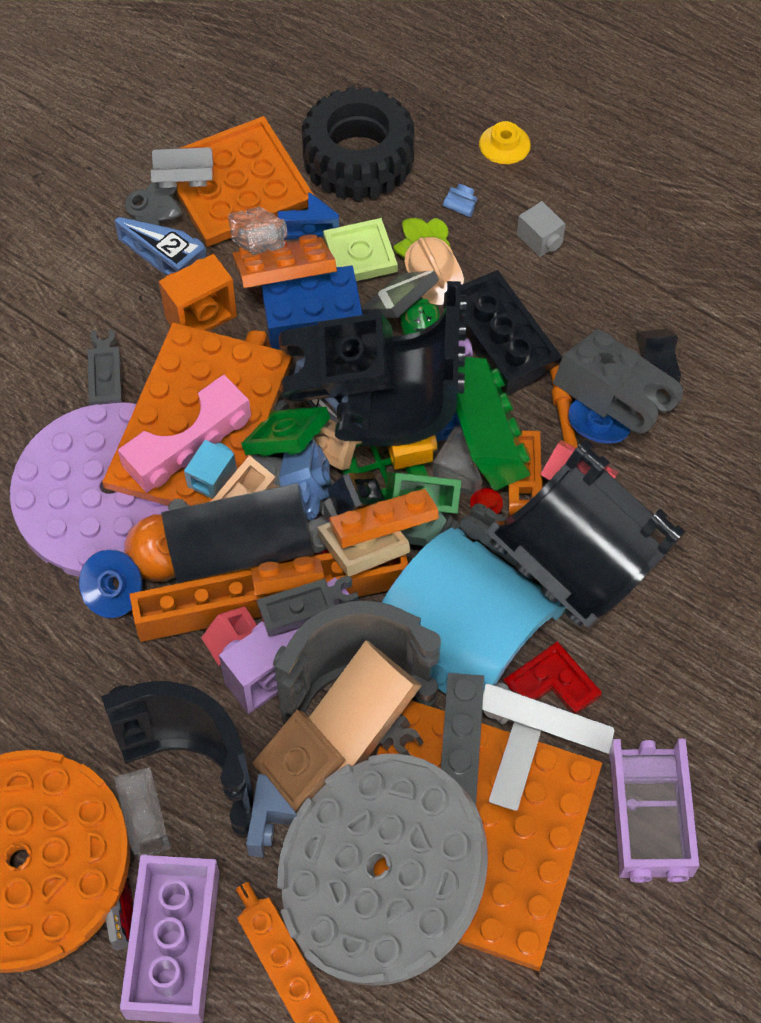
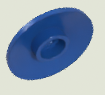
(594, 426)
(97, 583)

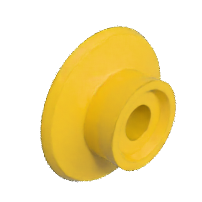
(504, 143)

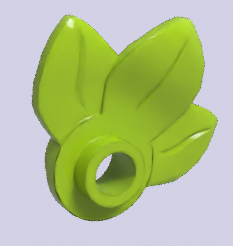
(416, 228)

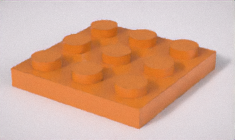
(296, 260)

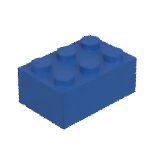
(309, 301)

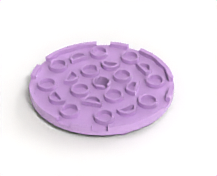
(60, 485)

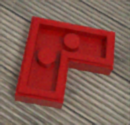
(555, 672)

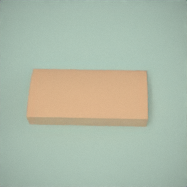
(364, 703)

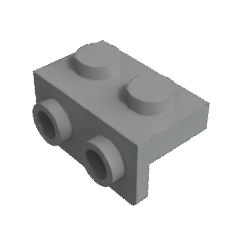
(182, 165)

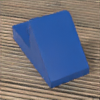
(311, 221)

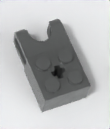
(616, 381)

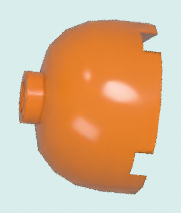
(149, 549)

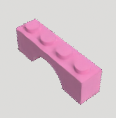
(155, 458)

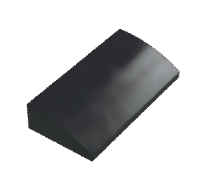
(505, 332)
(237, 533)

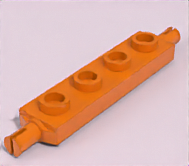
(283, 960)

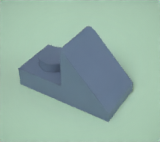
(267, 808)

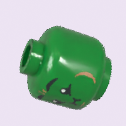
(419, 316)

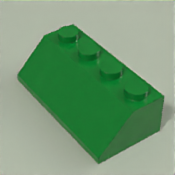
(488, 425)

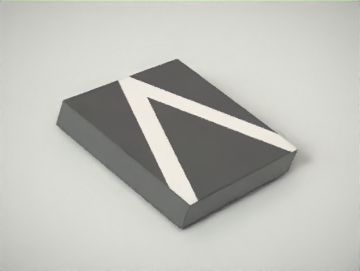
(400, 293)

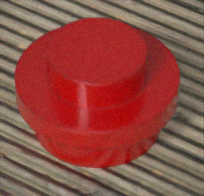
(487, 497)

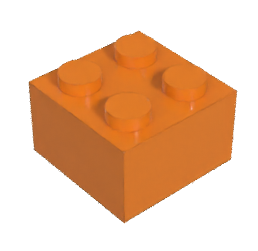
(199, 295)

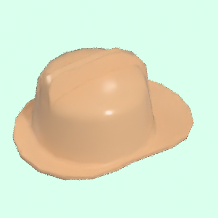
(435, 255)

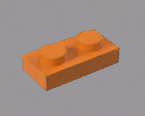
(276, 577)

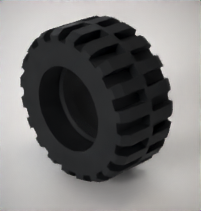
(358, 171)

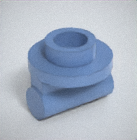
(461, 200)

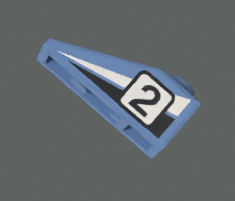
(160, 246)

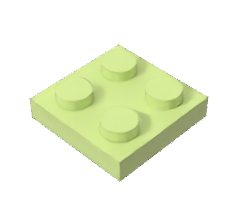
(364, 247)

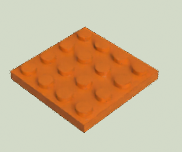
(248, 173)

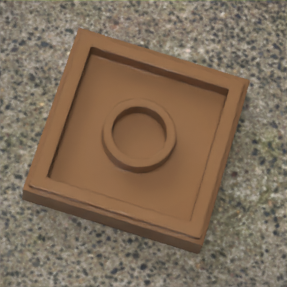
(298, 760)

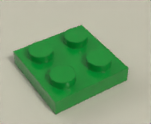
(286, 431)

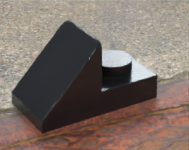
(659, 349)
(355, 492)

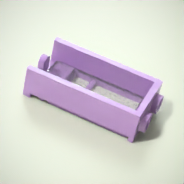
(653, 812)

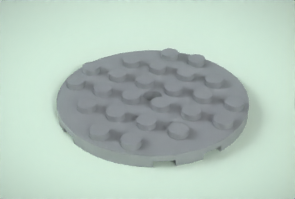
(412, 913)

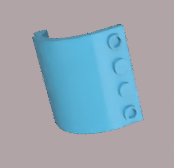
(473, 604)

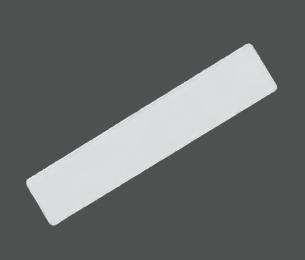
(547, 718)
(515, 766)

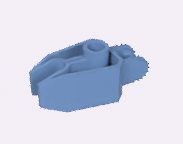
(311, 472)

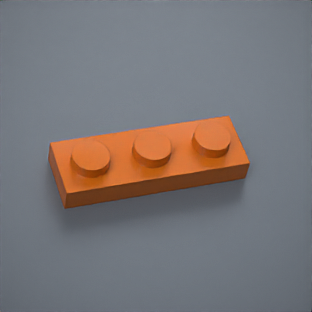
(384, 518)

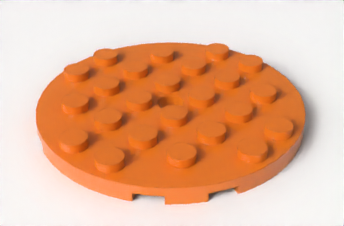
(70, 831)

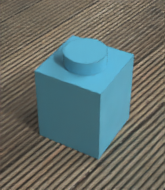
(210, 468)

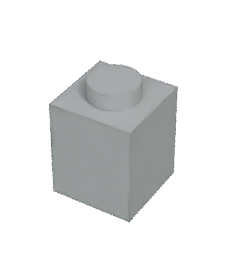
(541, 229)

